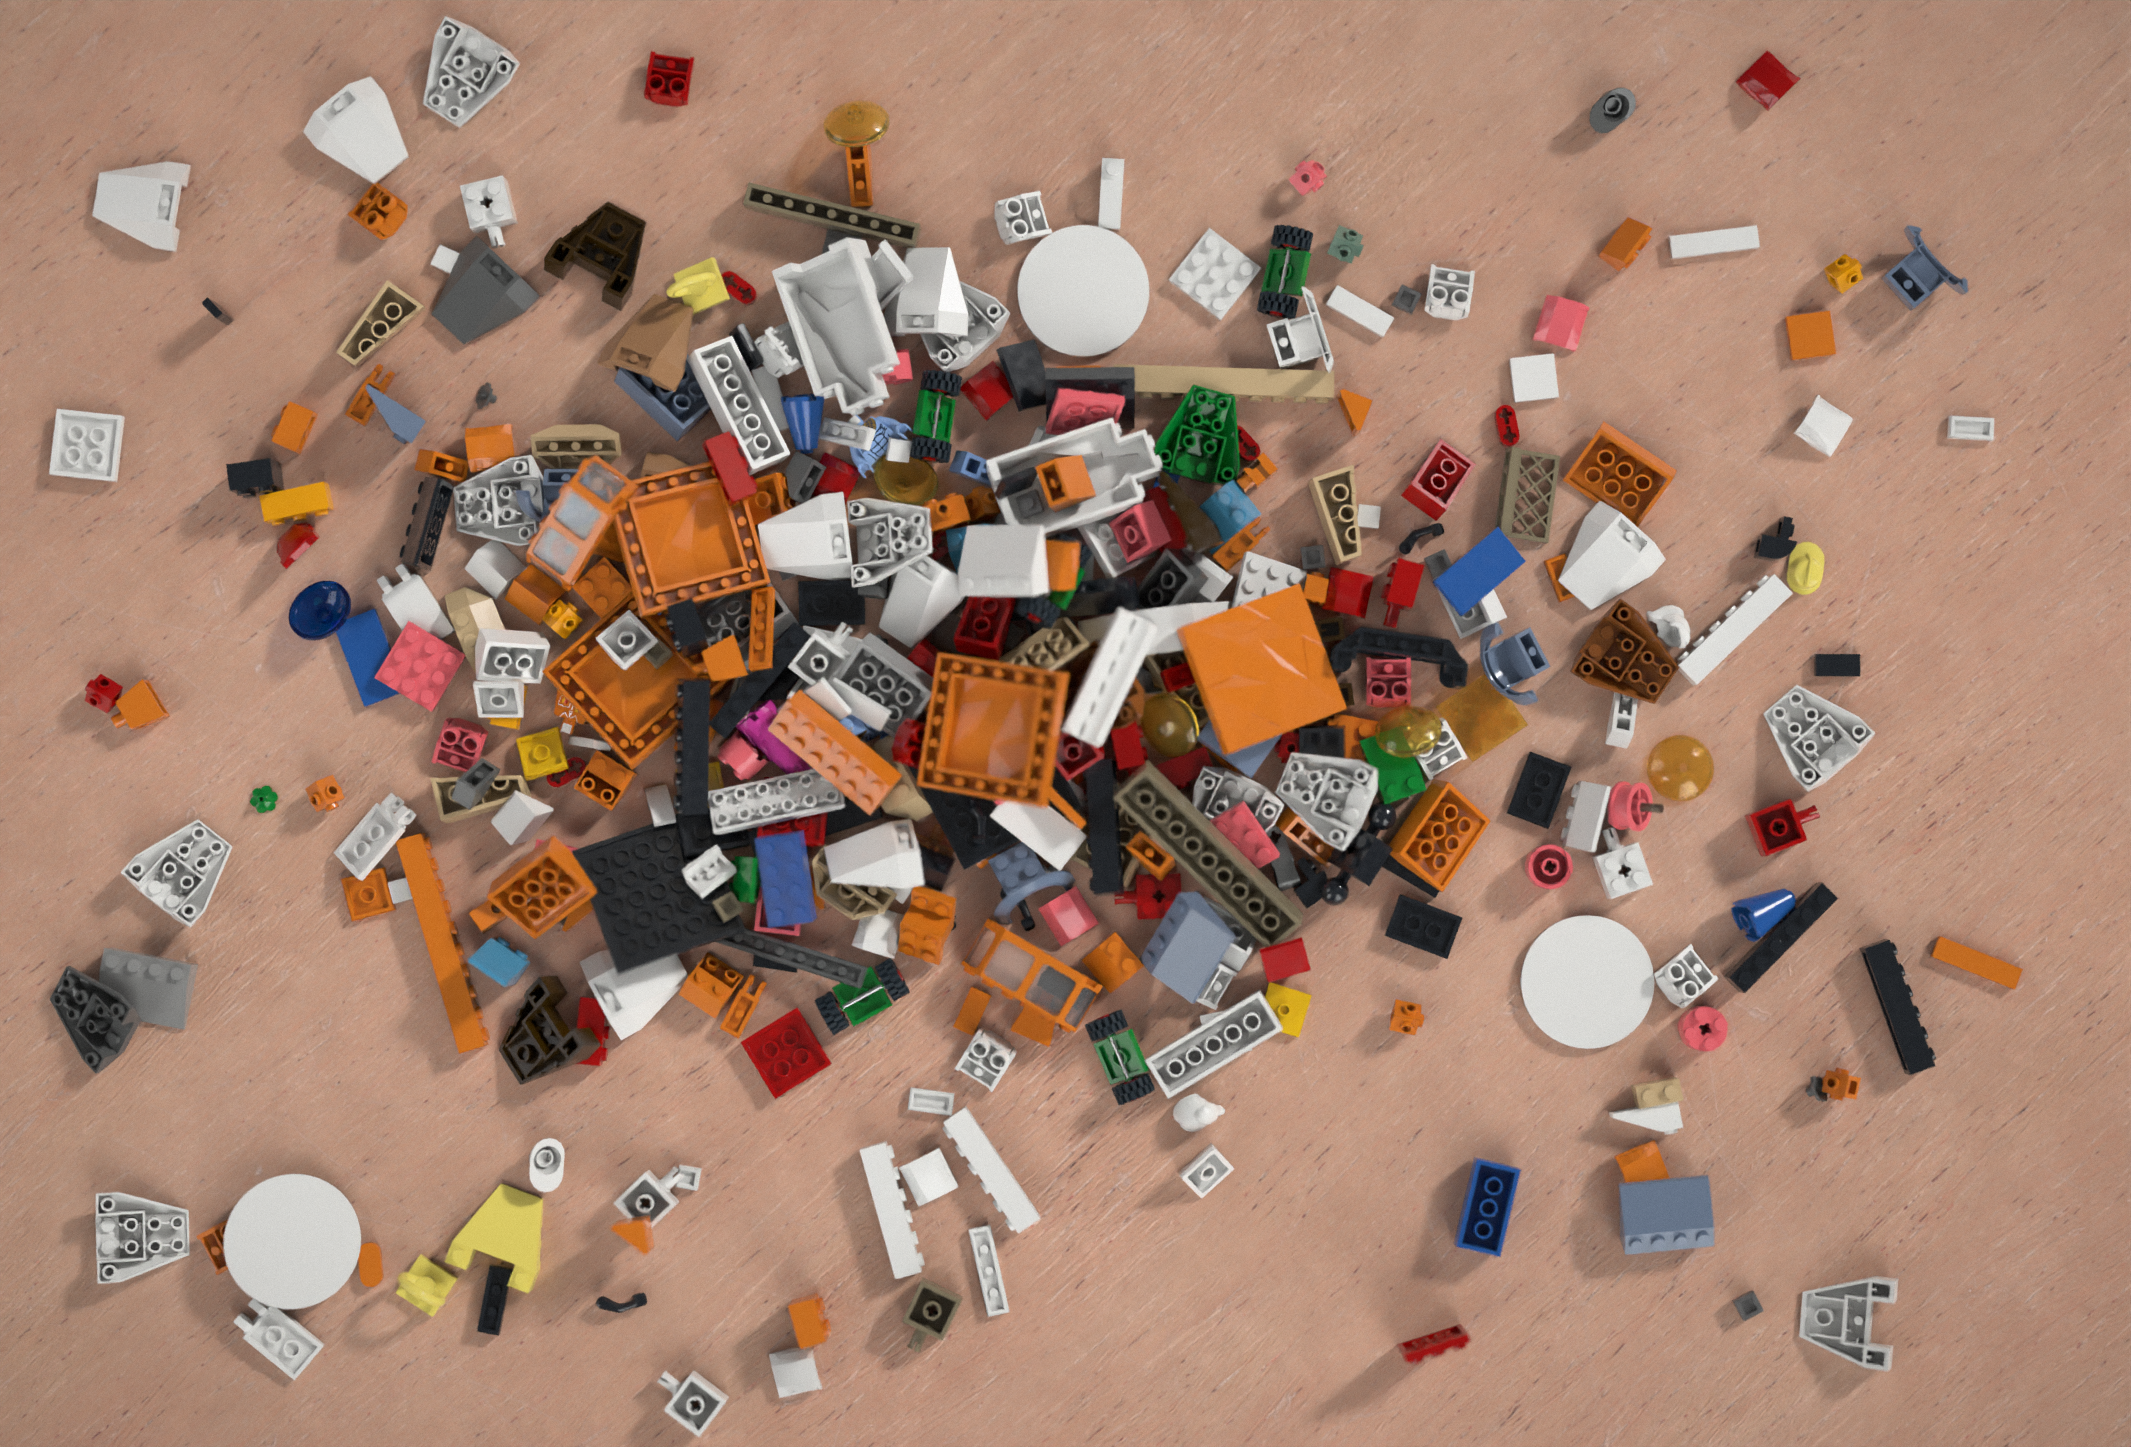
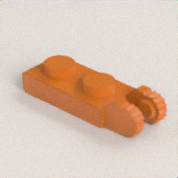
(362, 405)
(1235, 548)
(742, 1008)

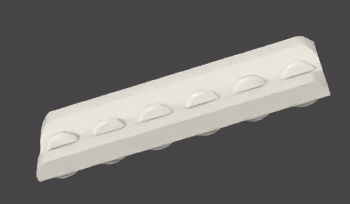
(1109, 677)
(772, 801)

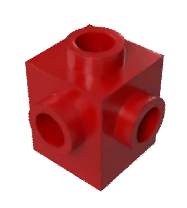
(103, 693)
(1281, 746)

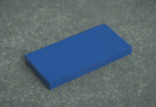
(1479, 571)
(365, 651)

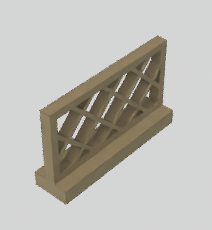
(1509, 488)

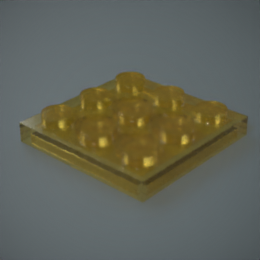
(1481, 717)

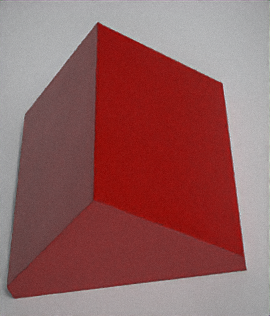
(1284, 959)

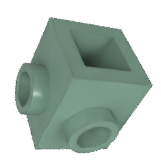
(1346, 244)

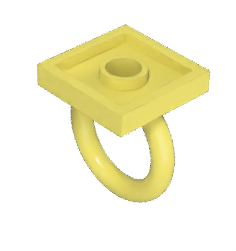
(699, 286)
(426, 1285)

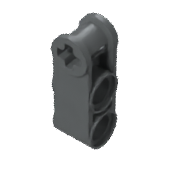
(1283, 867)

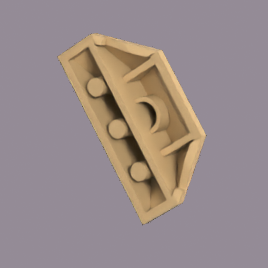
(570, 444)
(468, 614)
(906, 798)
(850, 899)

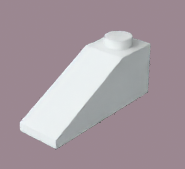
(1111, 193)
(1621, 721)
(1659, 1118)

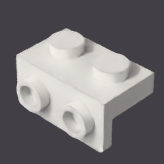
(708, 871)

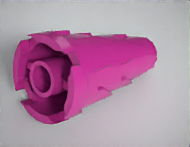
(756, 730)

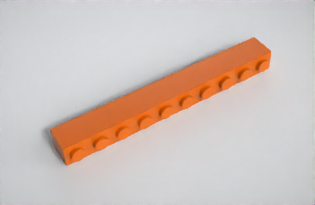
(442, 942)

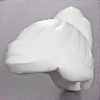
(1671, 625)
(1195, 1112)

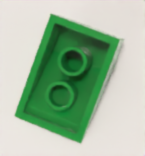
(1396, 775)
(746, 880)

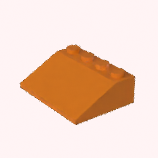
(1620, 474)
(1438, 834)
(542, 888)

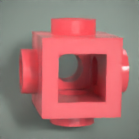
(1308, 177)

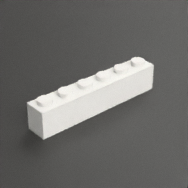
(1733, 629)
(992, 1170)
(891, 1209)

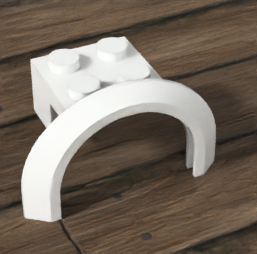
(1301, 338)

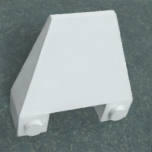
(1842, 1316)

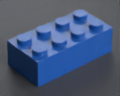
(785, 878)
(1487, 1206)

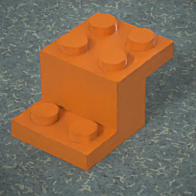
(927, 924)

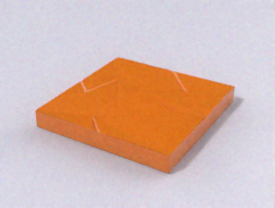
(687, 540)
(1261, 669)
(631, 706)
(992, 729)

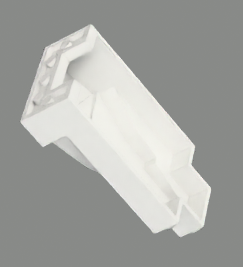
(839, 324)
(1112, 464)

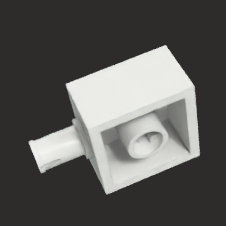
(499, 213)
(827, 648)
(1610, 863)
(653, 1188)
(683, 1398)

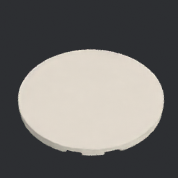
(1083, 291)
(1587, 981)
(292, 1241)

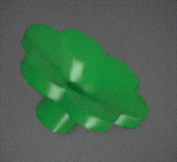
(268, 802)

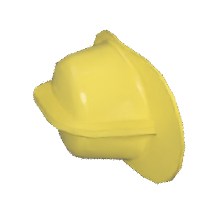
(1805, 568)

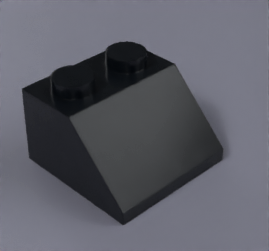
(935, 867)

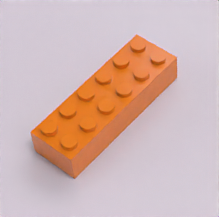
(834, 752)

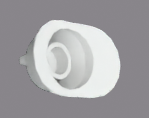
(546, 1164)

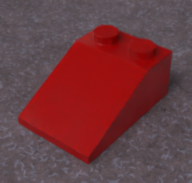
(1438, 480)
(985, 626)

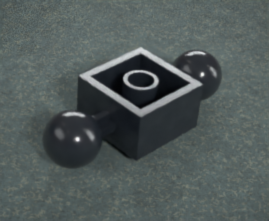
(1362, 856)

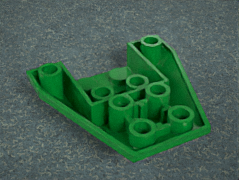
(1202, 438)

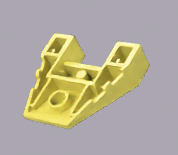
(507, 1229)

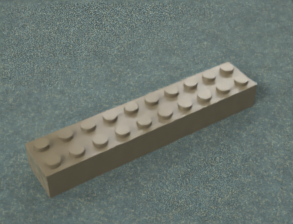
(1208, 855)

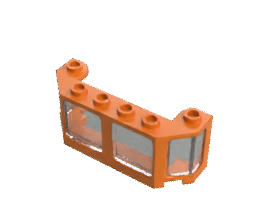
(579, 521)
(1031, 976)

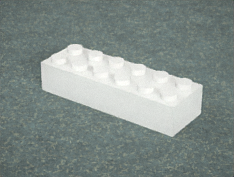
(738, 403)
(1214, 1043)

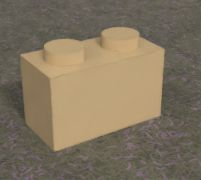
(1657, 1092)

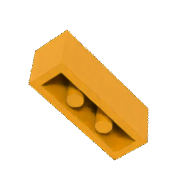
(296, 503)

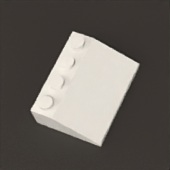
(1003, 561)

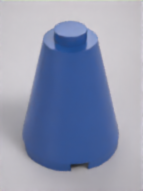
(804, 420)
(1762, 912)

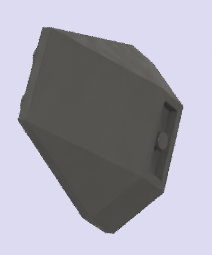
(481, 294)
(94, 1017)

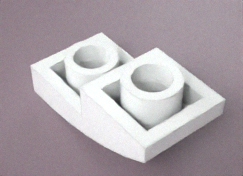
(660, 805)

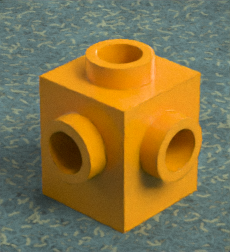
(1844, 273)
(562, 618)

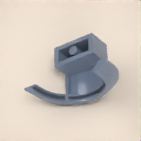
(1920, 273)
(552, 482)
(1511, 661)
(1022, 875)

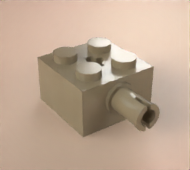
(928, 1323)

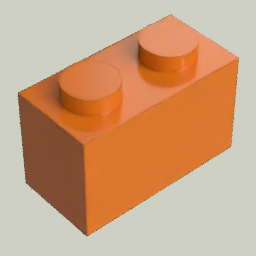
(294, 427)

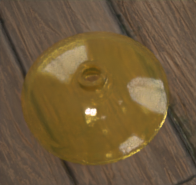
(856, 123)
(906, 482)
(1175, 720)
(1408, 731)
(1665, 771)

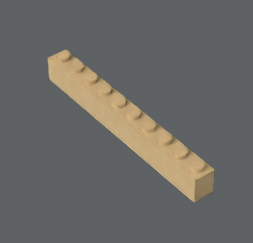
(1238, 382)

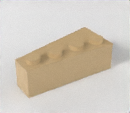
(380, 322)
(1338, 512)
(493, 800)

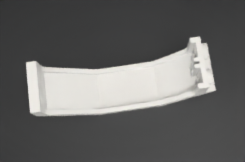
(892, 279)
(1165, 618)

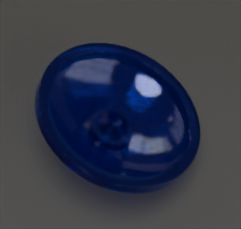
(319, 610)

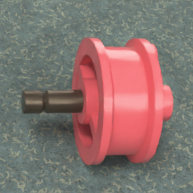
(1631, 806)

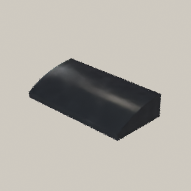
(1323, 740)

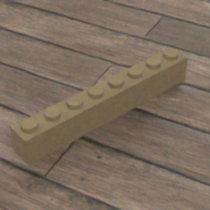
(832, 216)

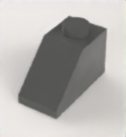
(803, 476)
(475, 783)

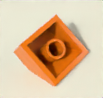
(1112, 962)

